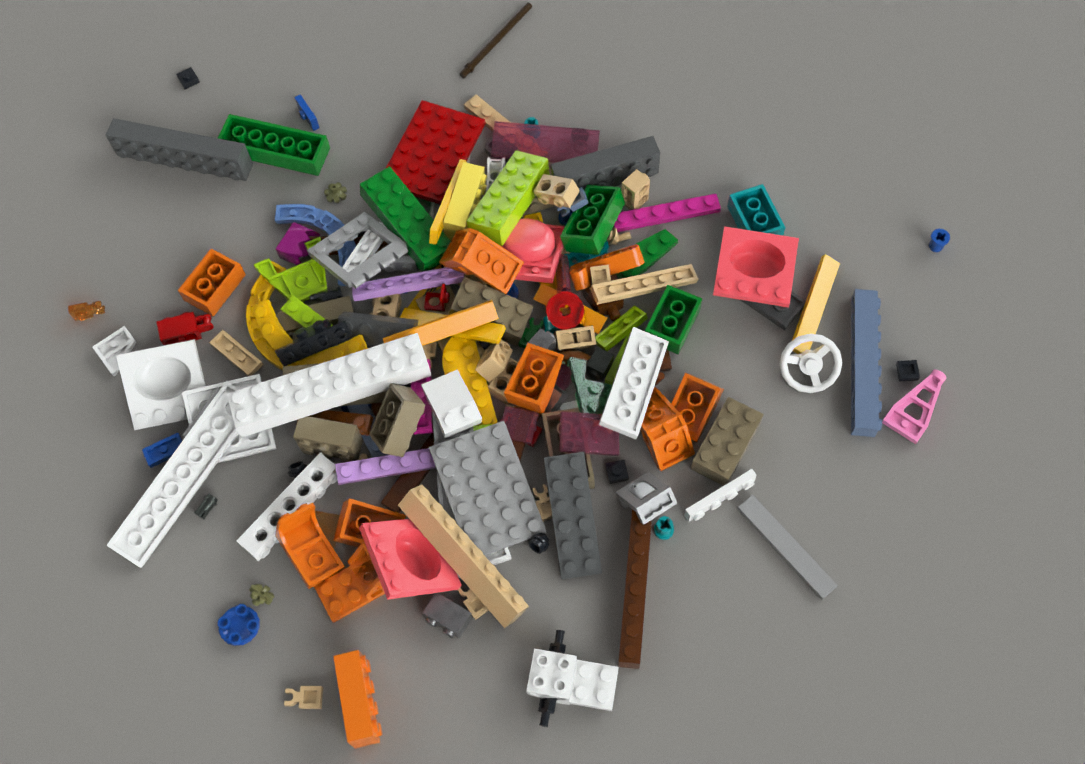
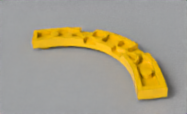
(262, 291)
(278, 337)

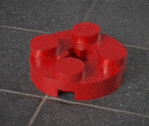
(559, 301)

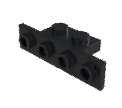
(313, 340)

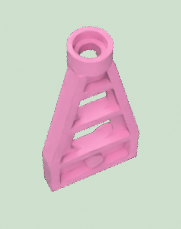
(904, 423)

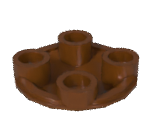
(574, 353)

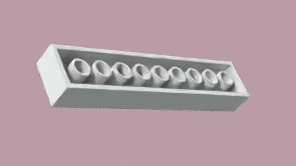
(328, 385)

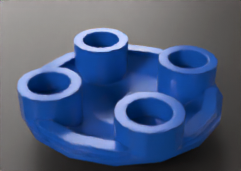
(239, 625)

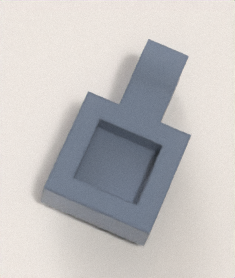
(579, 202)

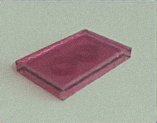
(583, 434)

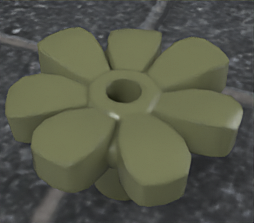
(335, 192)
(261, 594)

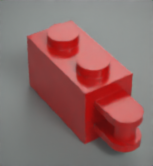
(183, 327)

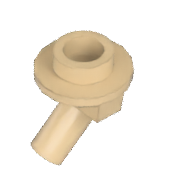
(614, 238)

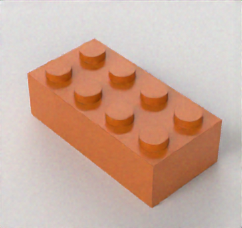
(356, 699)

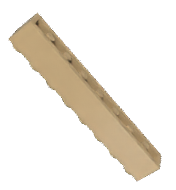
(463, 555)

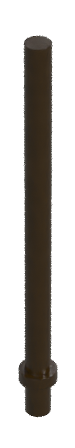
(469, 67)

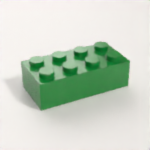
(592, 223)

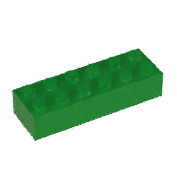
(278, 144)
(404, 217)

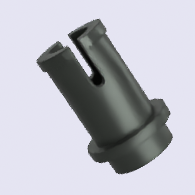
(206, 506)

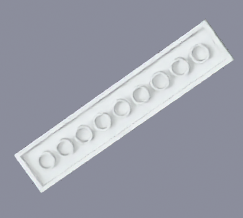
(177, 481)

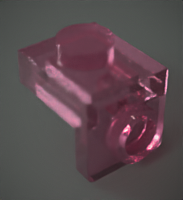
(564, 377)

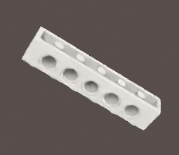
(290, 496)

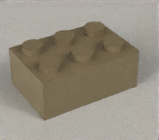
(397, 420)
(328, 438)

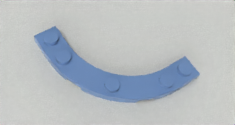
(316, 217)

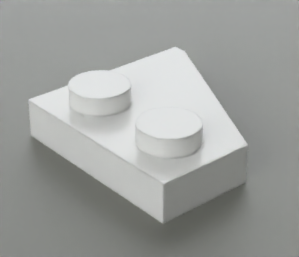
(114, 344)

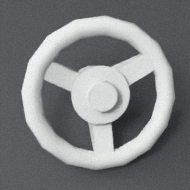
(810, 362)

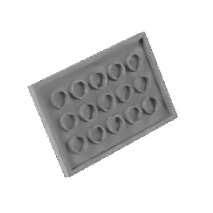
(487, 488)

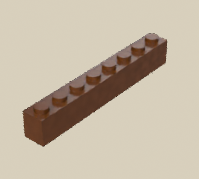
(635, 594)

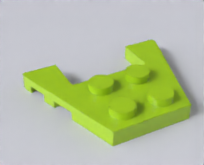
(299, 280)

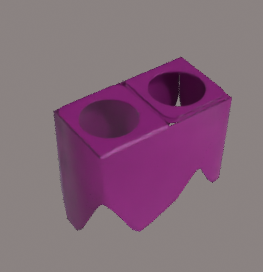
(293, 243)

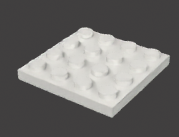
(241, 446)

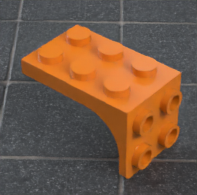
(307, 546)

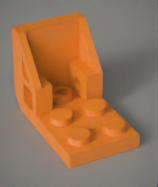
(480, 256)
(665, 432)
(350, 587)

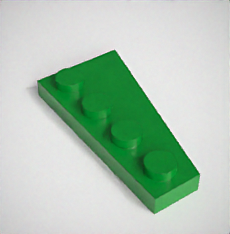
(652, 250)

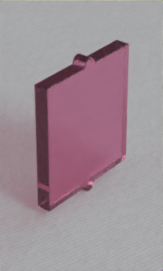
(520, 424)

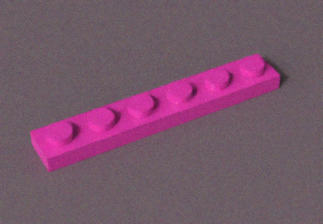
(667, 212)

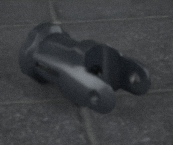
(326, 296)

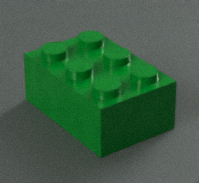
(674, 317)

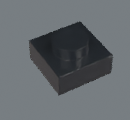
(188, 78)
(907, 370)
(617, 471)

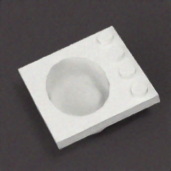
(156, 381)

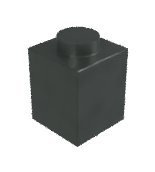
(599, 364)

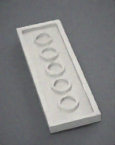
(634, 383)

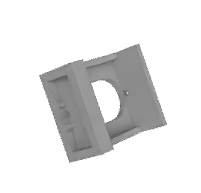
(651, 505)

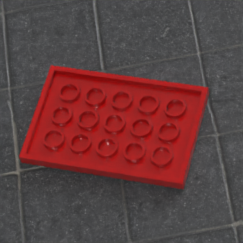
(433, 148)

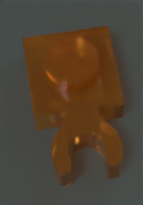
(83, 310)

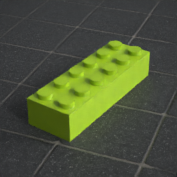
(508, 196)

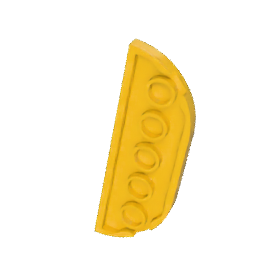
(463, 356)

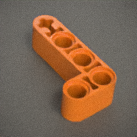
(617, 260)

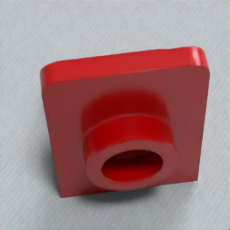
(444, 298)

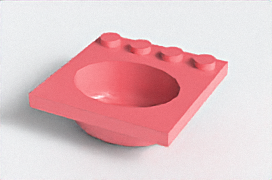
(538, 247)
(756, 267)
(406, 560)

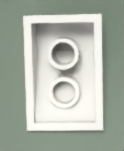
(452, 403)

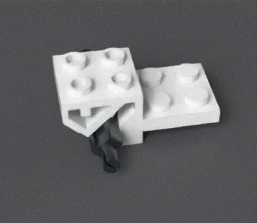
(568, 681)

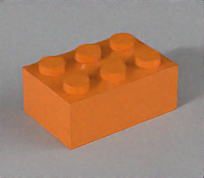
(212, 282)

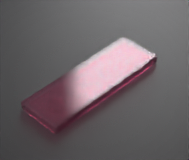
(544, 141)

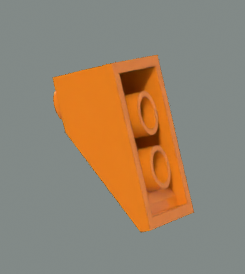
(534, 378)
(696, 403)
(354, 514)

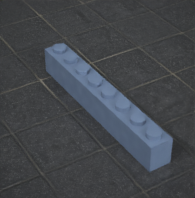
(864, 363)

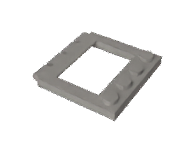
(372, 265)

